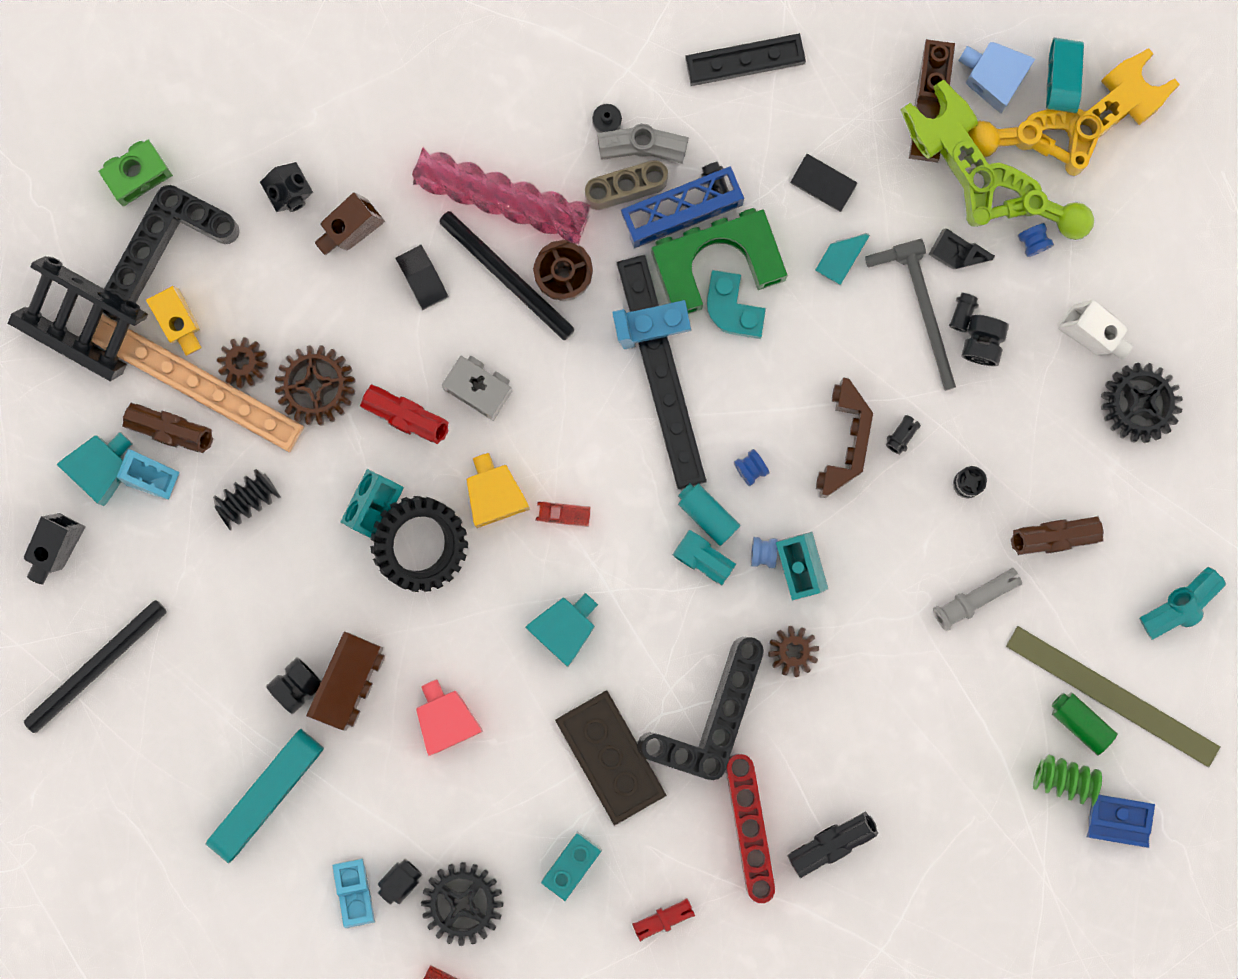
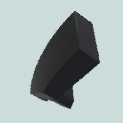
(957, 252)

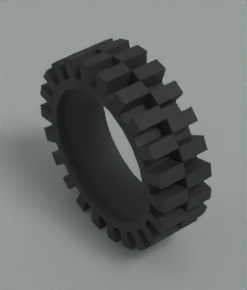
(450, 557)

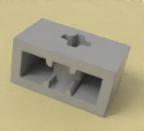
(460, 385)

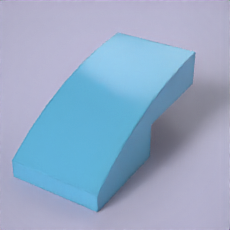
(353, 893)

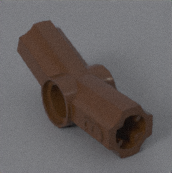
(167, 428)
(1057, 536)

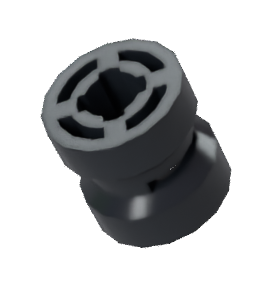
(975, 481)

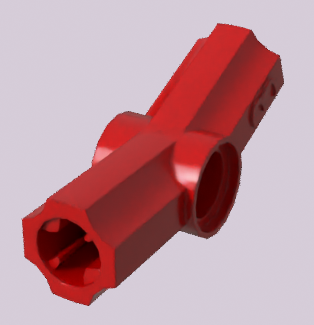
(404, 414)

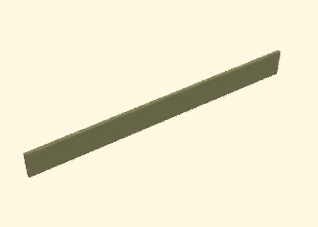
(1113, 696)

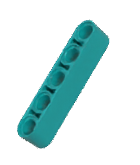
(264, 796)

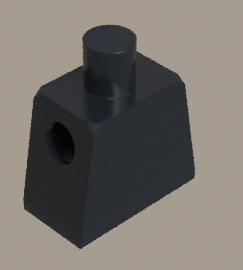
(51, 545)

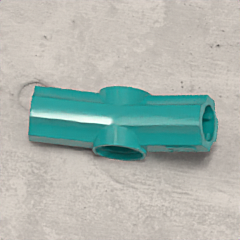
(1184, 604)

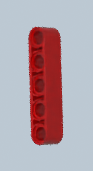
(749, 843)

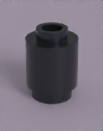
(399, 882)

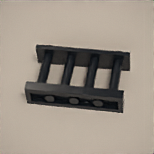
(55, 334)

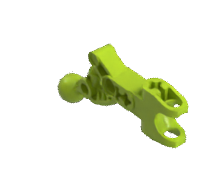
(950, 137)

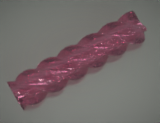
(498, 195)

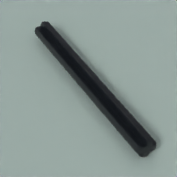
(506, 275)
(95, 666)

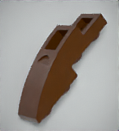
(935, 67)

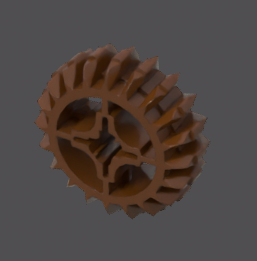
(303, 385)

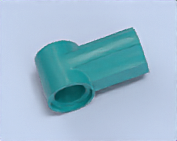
(698, 554)

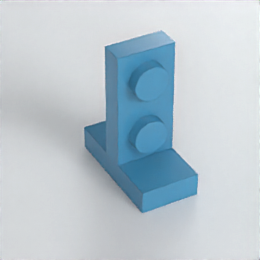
(651, 323)

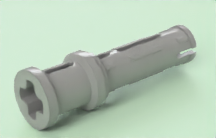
(964, 605)

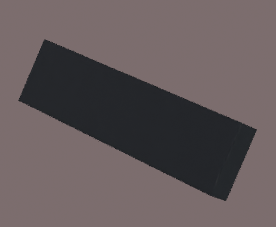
(745, 59)

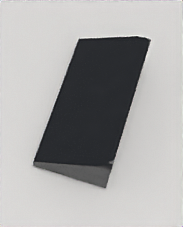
(824, 182)

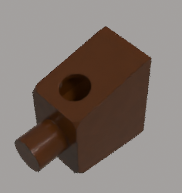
(359, 221)

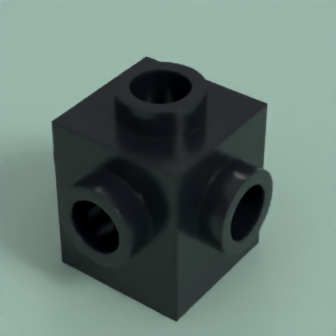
(286, 187)

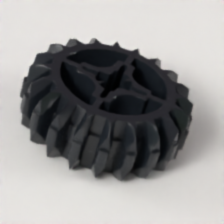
(1149, 411)
(473, 912)

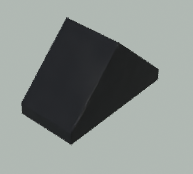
(422, 277)

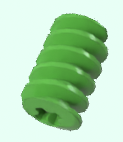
(1069, 779)

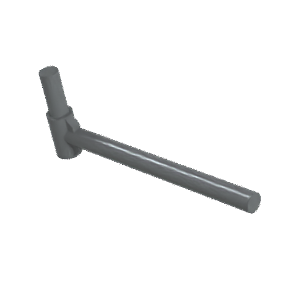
(910, 254)

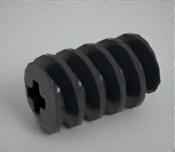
(244, 498)

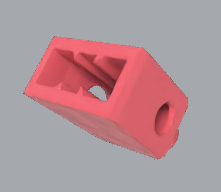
(444, 719)

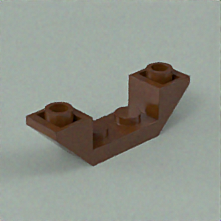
(848, 401)

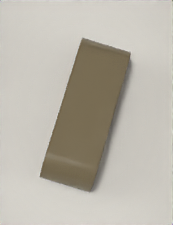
(636, 174)

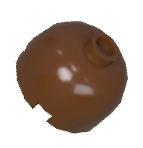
(563, 270)

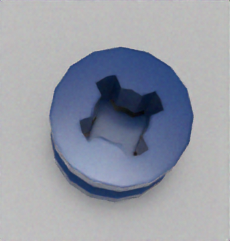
(1035, 240)
(751, 467)

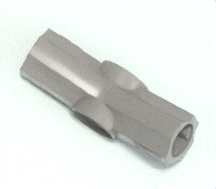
(662, 144)

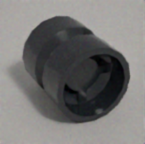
(986, 330)
(294, 685)

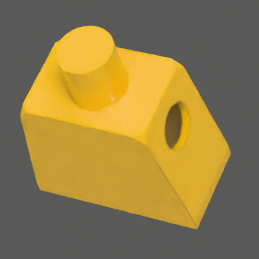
(167, 308)
(493, 493)

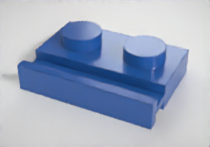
(1121, 821)

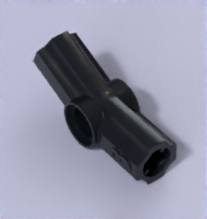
(833, 844)

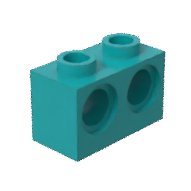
(369, 501)
(571, 866)

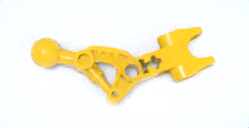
(1127, 96)

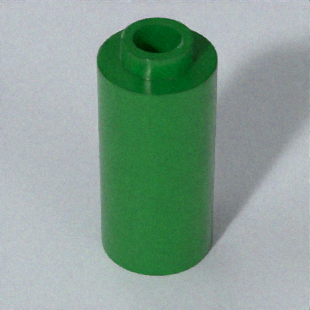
(1083, 722)

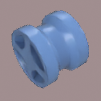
(764, 552)

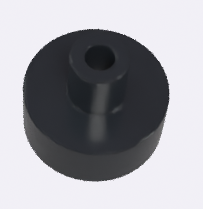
(604, 124)

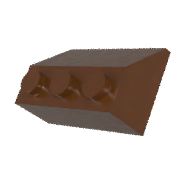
(346, 682)

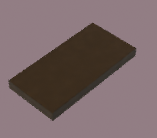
(610, 757)

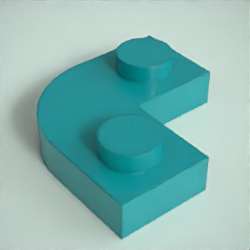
(726, 313)

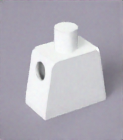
(1096, 329)

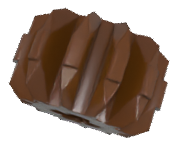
(235, 355)
(793, 641)

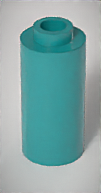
(708, 513)

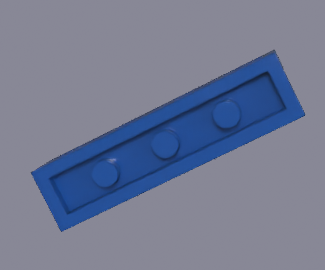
(685, 218)

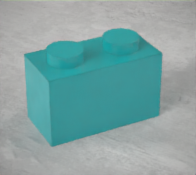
(802, 566)

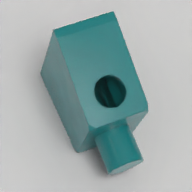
(96, 466)
(564, 627)

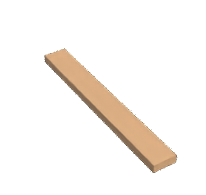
(201, 386)

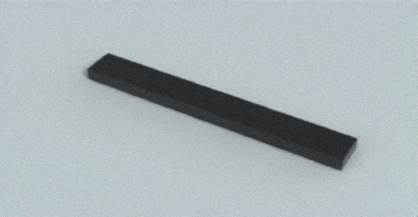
(663, 379)

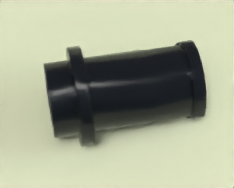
(711, 168)
(963, 312)
(902, 435)

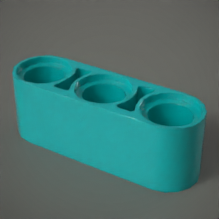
(1065, 75)

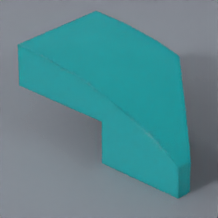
(840, 257)

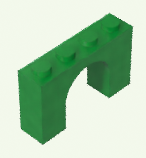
(748, 234)

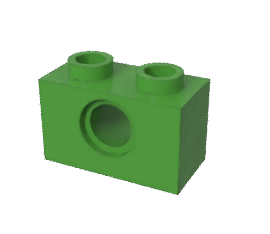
(151, 174)

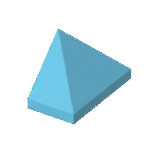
(147, 475)

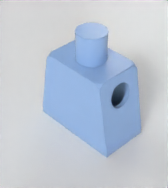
(996, 73)

